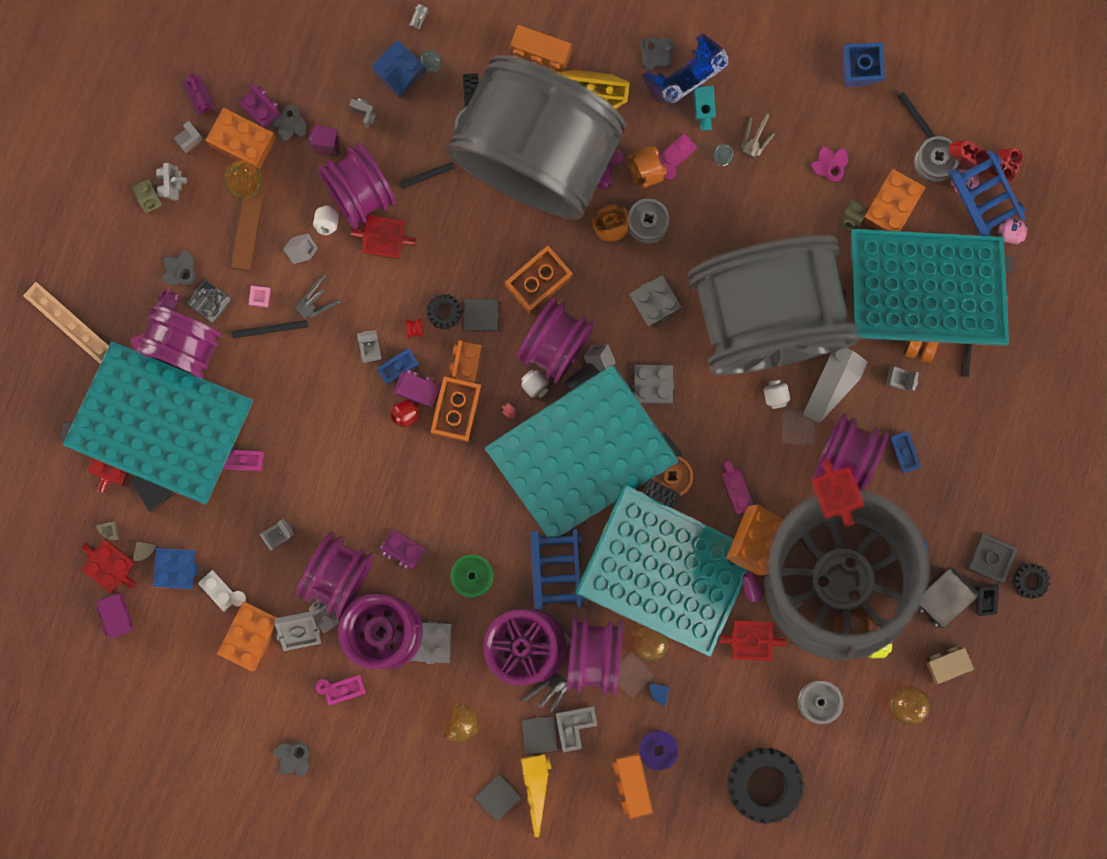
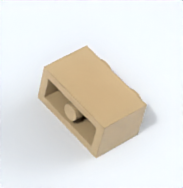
(949, 665)

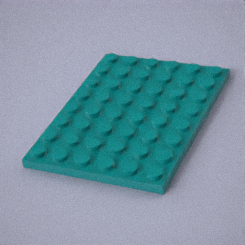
(929, 287)
(158, 423)
(581, 453)
(664, 571)

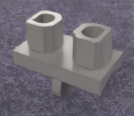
(172, 181)

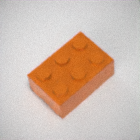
(540, 49)
(240, 138)
(893, 202)
(538, 279)
(456, 409)
(755, 539)
(248, 636)
(632, 785)

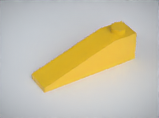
(536, 775)

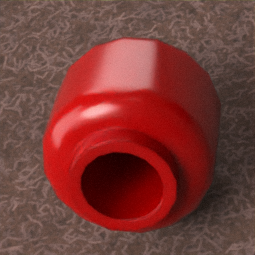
(405, 413)

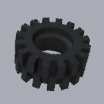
(470, 83)
(444, 300)
(661, 493)
(1020, 586)

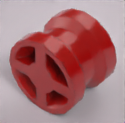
(414, 328)

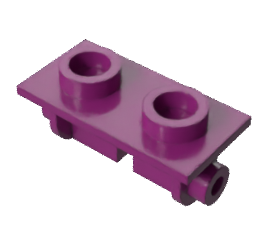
(198, 94)
(165, 300)

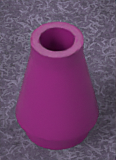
(752, 588)

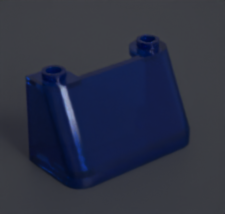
(708, 61)

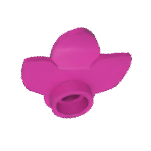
(829, 161)

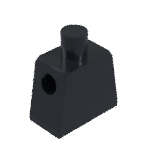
(151, 494)

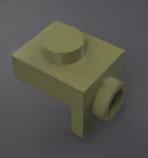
(147, 196)
(853, 215)

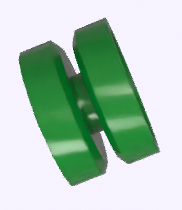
(477, 586)

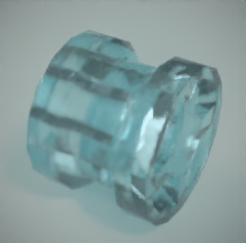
(429, 57)
(724, 151)

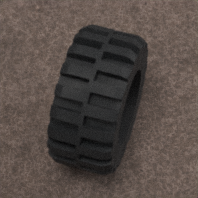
(787, 801)

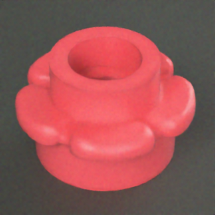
(509, 411)

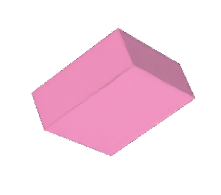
(259, 296)

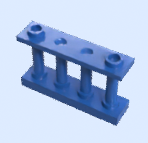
(968, 195)
(539, 561)

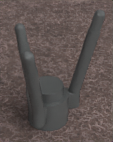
(306, 306)
(557, 684)

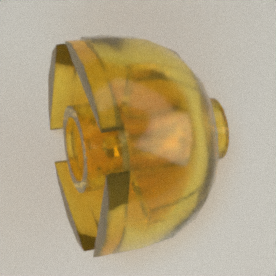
(243, 179)
(649, 644)
(910, 706)
(461, 725)

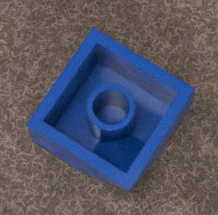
(863, 64)
(398, 68)

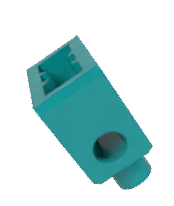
(704, 98)

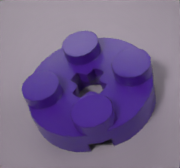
(660, 761)

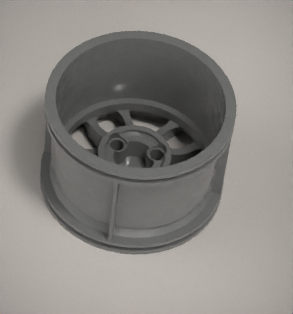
(536, 137)
(773, 305)
(884, 521)

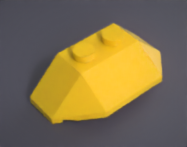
(606, 86)

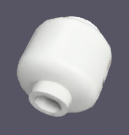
(326, 220)
(535, 384)
(776, 394)

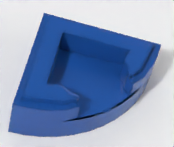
(659, 693)

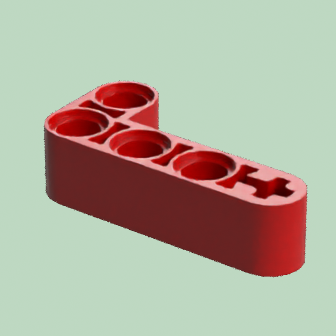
(973, 155)

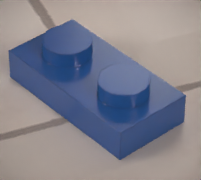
(401, 363)
(905, 452)

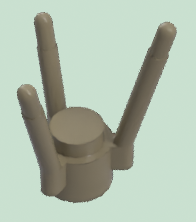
(752, 147)

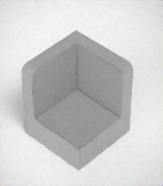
(188, 138)
(300, 248)
(600, 356)

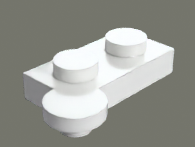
(220, 592)

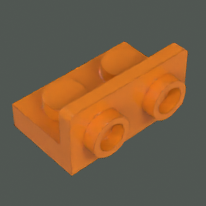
(466, 361)

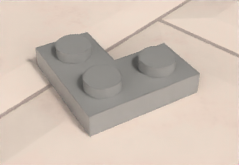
(570, 722)

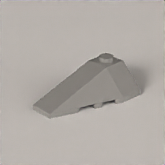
(836, 379)

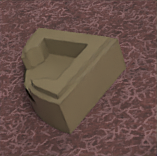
(109, 530)
(143, 551)

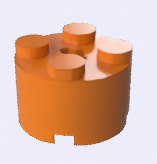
(646, 167)

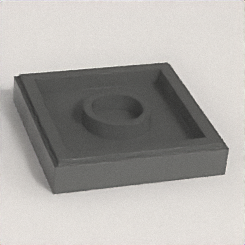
(992, 558)

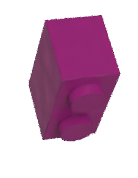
(325, 140)
(416, 389)
(115, 616)

